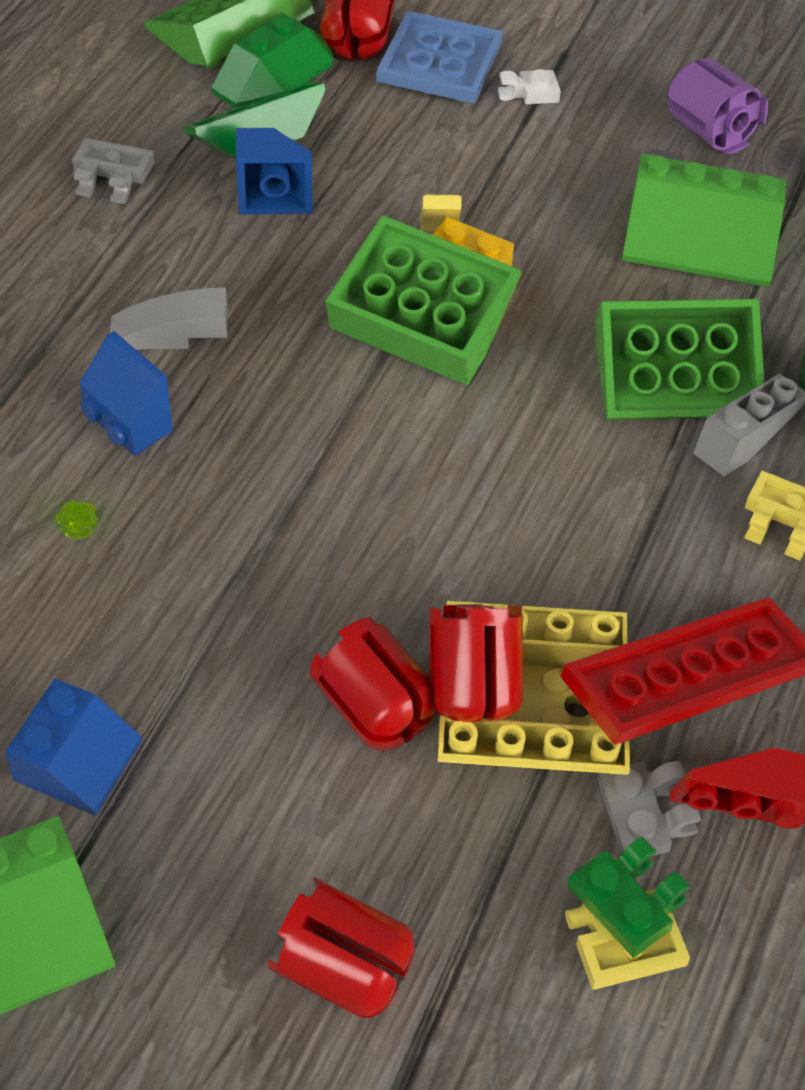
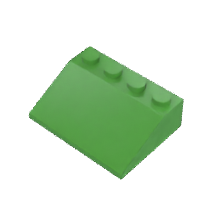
(209, 28)
(704, 220)
(422, 299)
(677, 356)
(45, 917)

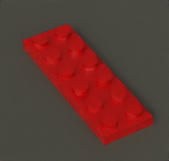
(687, 669)

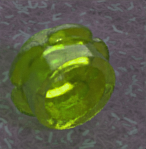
(80, 526)

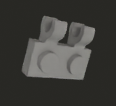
(110, 160)
(636, 811)

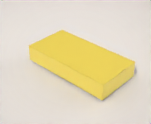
(437, 208)

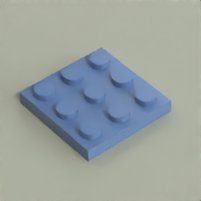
(440, 56)

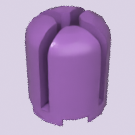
(716, 105)

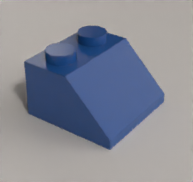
(272, 173)
(126, 395)
(72, 747)

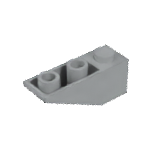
(747, 424)

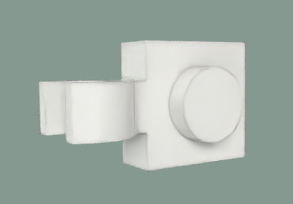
(534, 86)

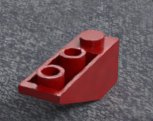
(752, 786)

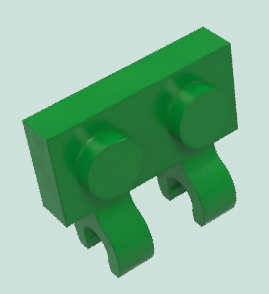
(621, 903)

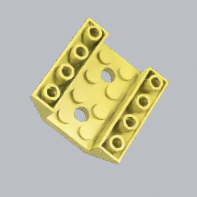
(542, 730)

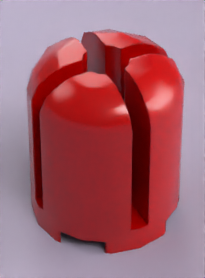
(356, 27)
(476, 661)
(375, 685)
(344, 950)

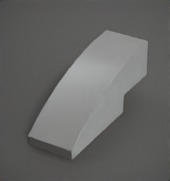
(173, 319)

